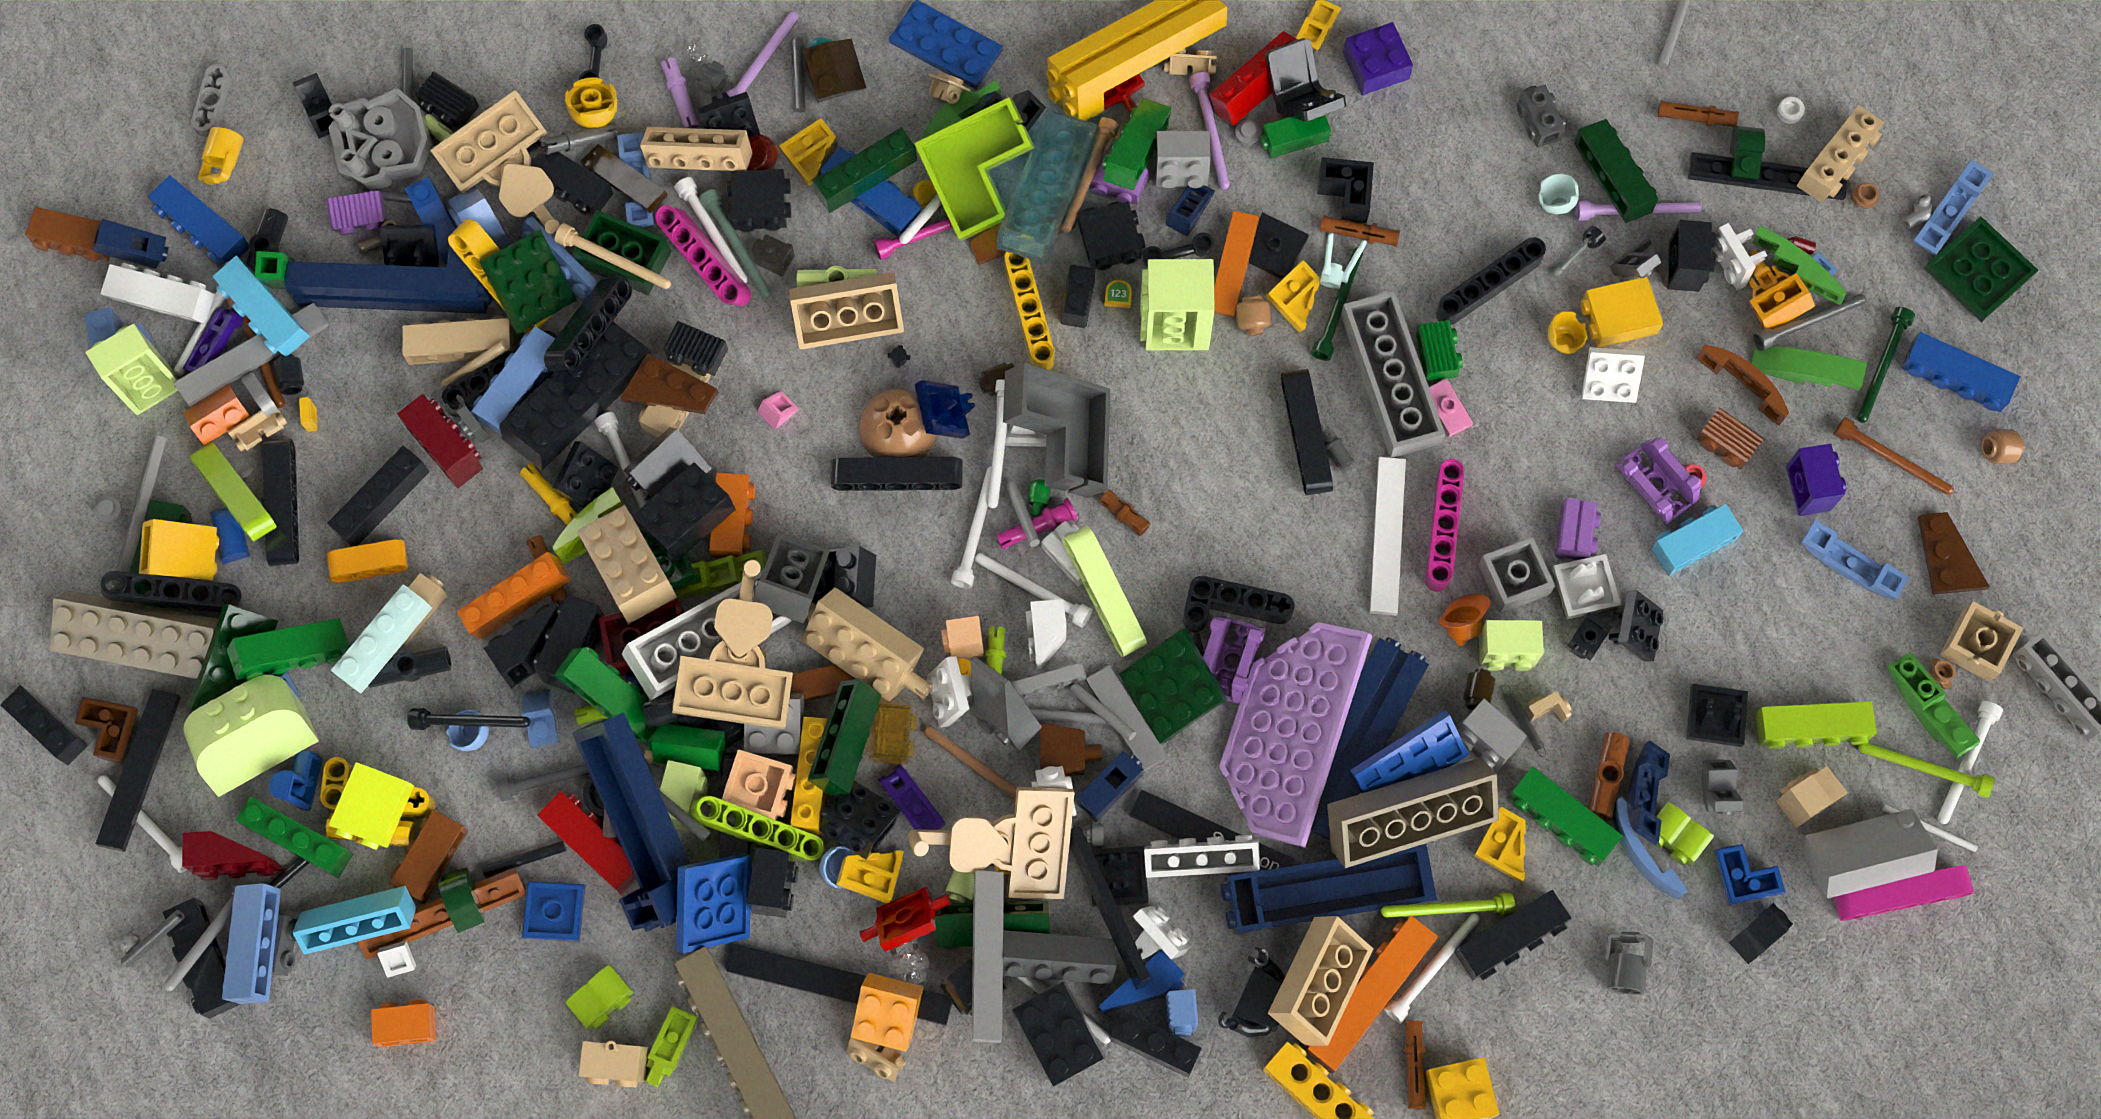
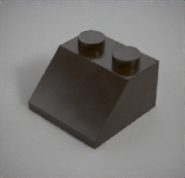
(833, 69)

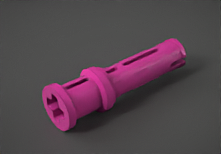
(1048, 519)

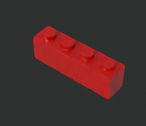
(1247, 85)
(586, 838)

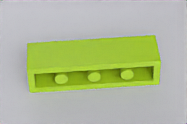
(1815, 724)

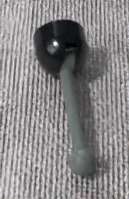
(1591, 238)

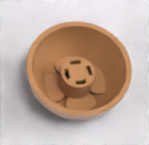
(899, 436)

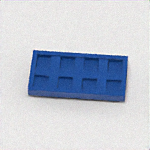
(946, 44)
(1419, 752)

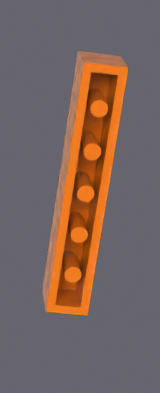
(1375, 989)

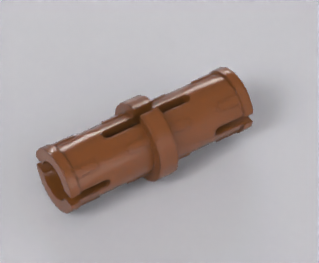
(1124, 512)

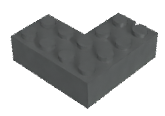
(1072, 417)

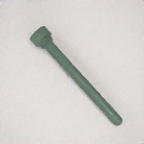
(711, 201)

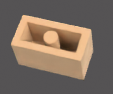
(963, 638)

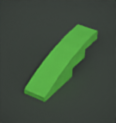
(1796, 260)
(1810, 366)

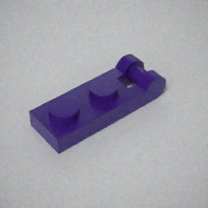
(213, 338)
(911, 800)

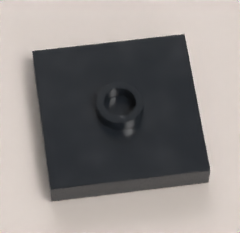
(1276, 246)

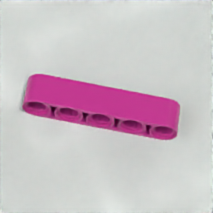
(692, 252)
(1444, 537)
(1906, 893)

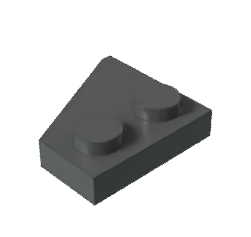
(1638, 261)

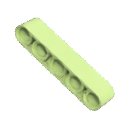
(1104, 591)

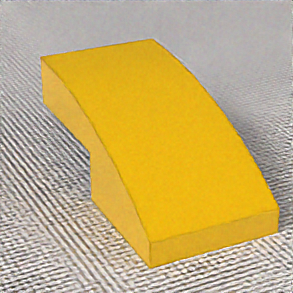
(1319, 23)

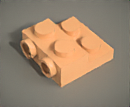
(759, 784)

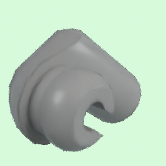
(1921, 211)

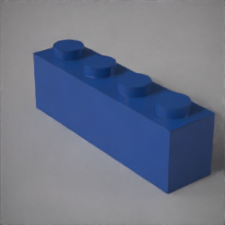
(883, 201)
(198, 221)
(1960, 372)

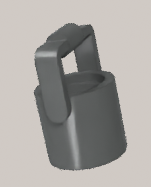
(1628, 970)

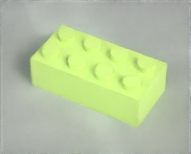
(133, 369)

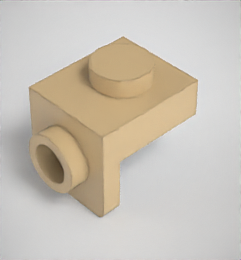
(1541, 706)

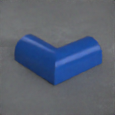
(231, 535)
(298, 785)
(1741, 883)

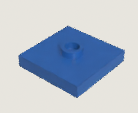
(553, 911)

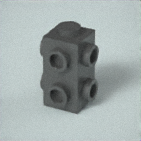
(1541, 116)

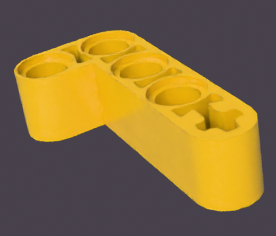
(333, 786)

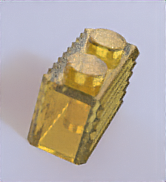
(894, 734)

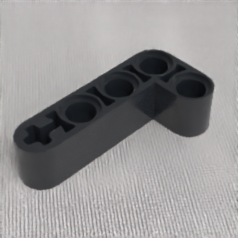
(1238, 606)

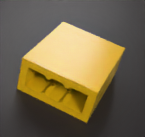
(1621, 312)
(178, 550)

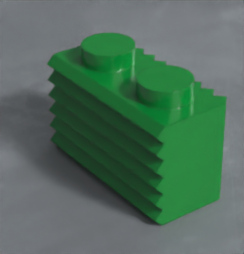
(1438, 350)

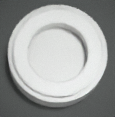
(1790, 110)

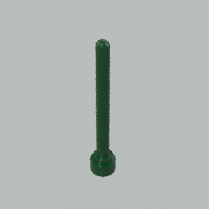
(1901, 320)
(1324, 347)

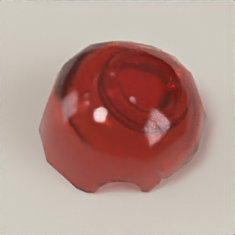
(764, 153)

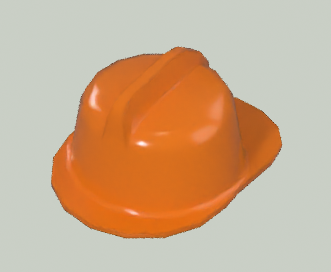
(1465, 617)

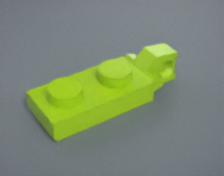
(670, 1044)

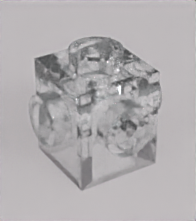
(908, 963)

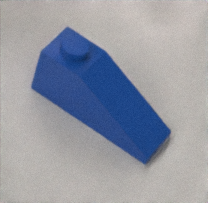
(432, 212)
(1164, 978)

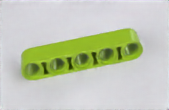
(232, 491)
(743, 828)

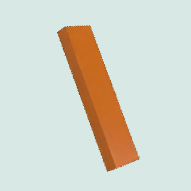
(1234, 262)

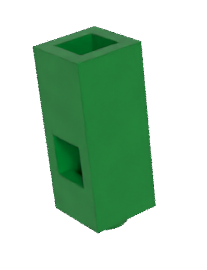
(1293, 135)
(272, 268)
(688, 746)

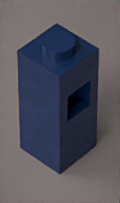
(130, 244)
(1110, 785)

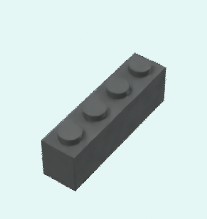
(1058, 957)

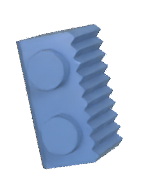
(1181, 1012)

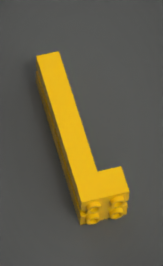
(1125, 49)

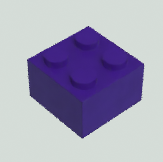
(1377, 58)
(1815, 479)

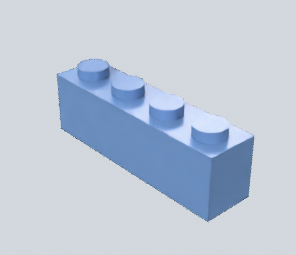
(519, 378)
(251, 944)

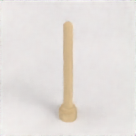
(568, 236)

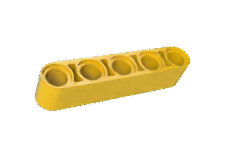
(472, 246)
(1029, 320)

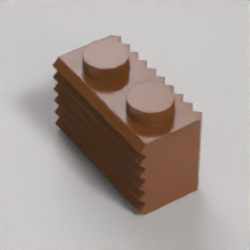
(1729, 439)

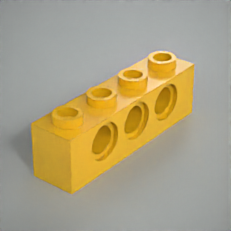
(808, 799)
(1302, 1091)

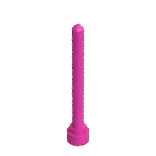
(885, 247)

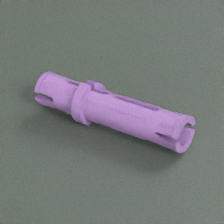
(677, 86)

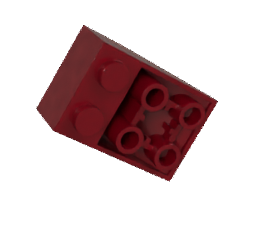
(215, 855)

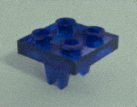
(943, 409)

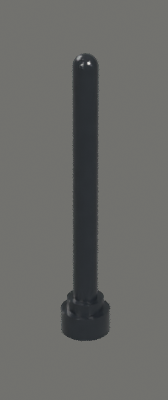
(421, 719)

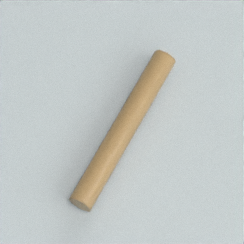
(476, 363)

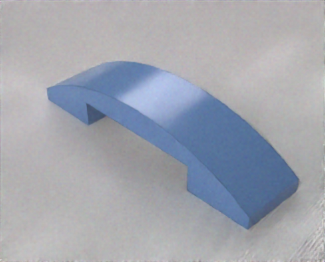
(632, 154)
(1953, 207)
(1853, 564)
(1667, 881)

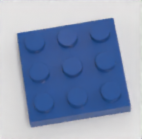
(713, 902)

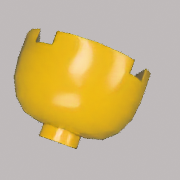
(591, 102)

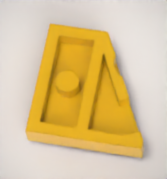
(809, 149)
(1295, 295)
(1504, 845)
(873, 876)

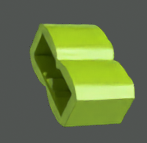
(1682, 835)
(599, 998)

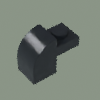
(315, 103)
(1761, 933)

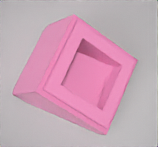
(777, 409)

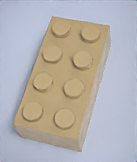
(846, 310)
(626, 564)
(1320, 981)

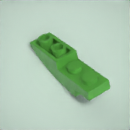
(953, 113)
(1930, 707)

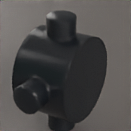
(899, 356)

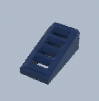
(1182, 221)

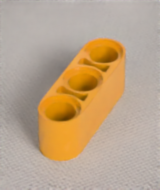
(367, 561)

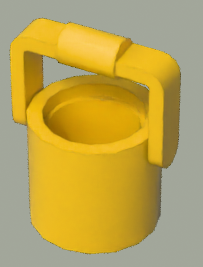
(220, 152)

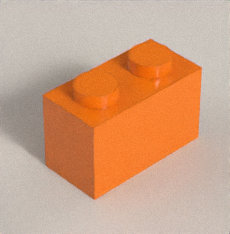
(216, 414)
(403, 1024)

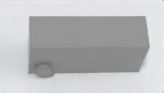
(1870, 853)

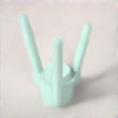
(1332, 273)

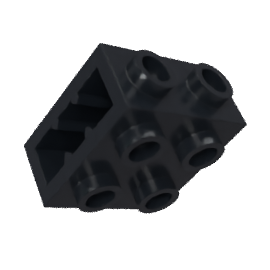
(759, 200)
(1110, 235)
(859, 820)

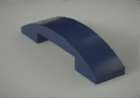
(1643, 791)

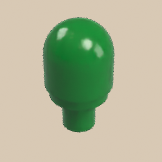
(1038, 496)

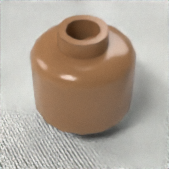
(1253, 315)
(2003, 446)

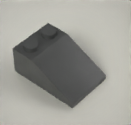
(791, 576)
(1001, 707)

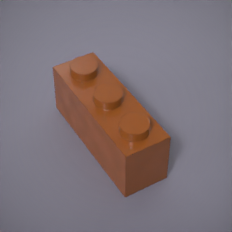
(64, 233)
(428, 856)

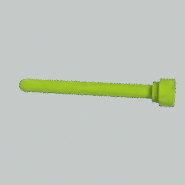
(1981, 784)
(1502, 904)

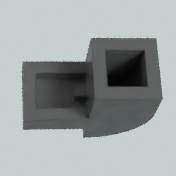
(1719, 787)

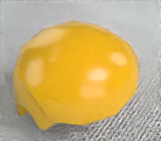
(1566, 333)

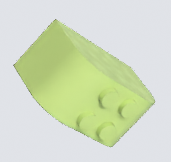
(247, 732)

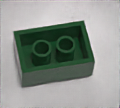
(627, 241)

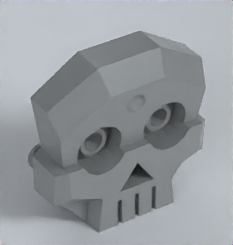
(401, 134)

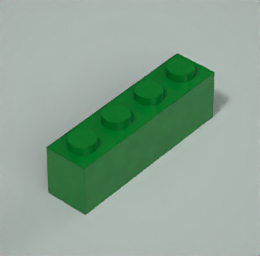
(1136, 144)
(288, 649)
(605, 689)
(1565, 817)
(294, 837)

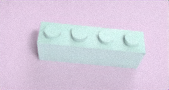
(381, 638)

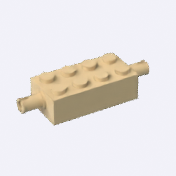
(864, 645)

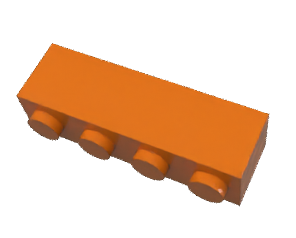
(514, 595)

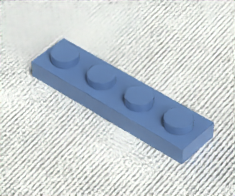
(577, 276)

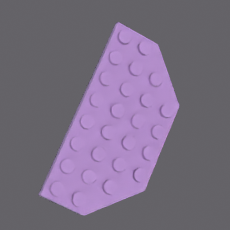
(1292, 729)

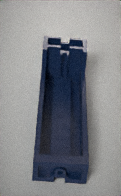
(388, 286)
(1375, 709)
(637, 818)
(1326, 889)

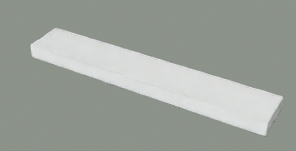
(1387, 536)

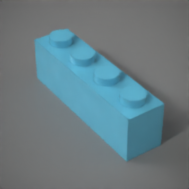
(260, 306)
(354, 920)

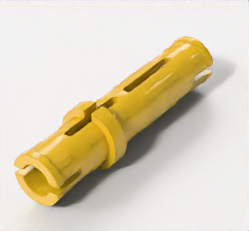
(558, 505)

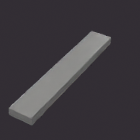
(240, 360)
(139, 508)
(987, 957)

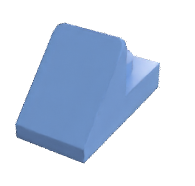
(540, 711)

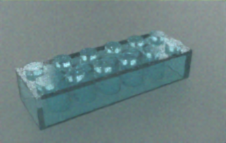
(1046, 186)

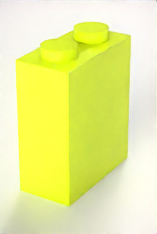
(371, 806)

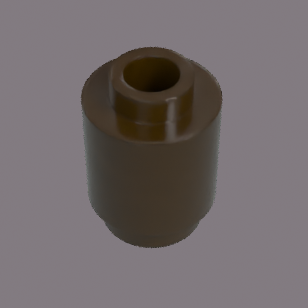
(988, 377)
(1478, 687)

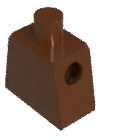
(1066, 748)

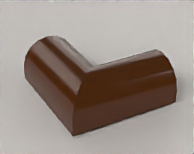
(115, 724)

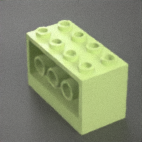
(1177, 304)

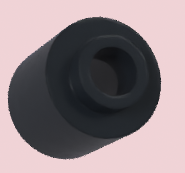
(288, 374)

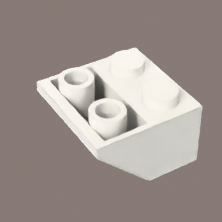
(1048, 627)

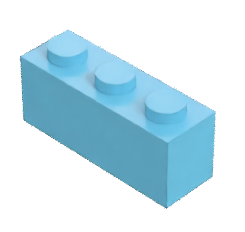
(1696, 538)

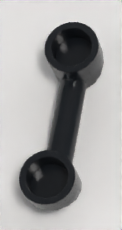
(597, 40)
(1201, 246)

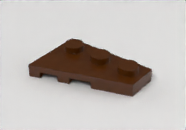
(668, 386)
(1947, 556)

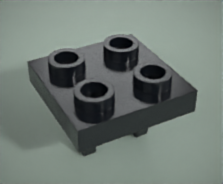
(730, 114)
(410, 245)
(584, 475)
(1639, 625)
(1717, 715)
(1124, 874)

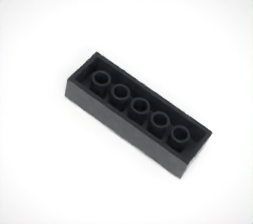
(573, 398)

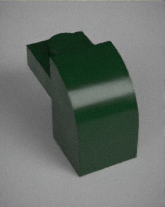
(1747, 147)
(461, 900)

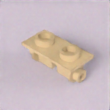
(1201, 63)
(946, 87)
(250, 431)
(884, 1064)

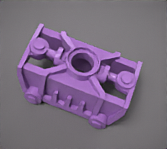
(1668, 471)
(1219, 650)

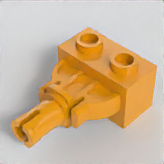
(1778, 296)

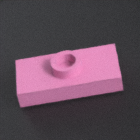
(1449, 408)

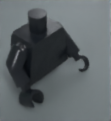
(1252, 1010)

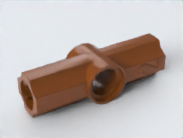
(1612, 759)

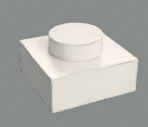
(396, 958)

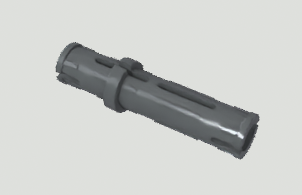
(569, 141)

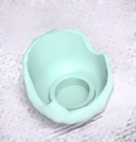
(1558, 194)

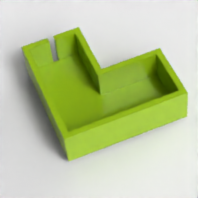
(960, 163)

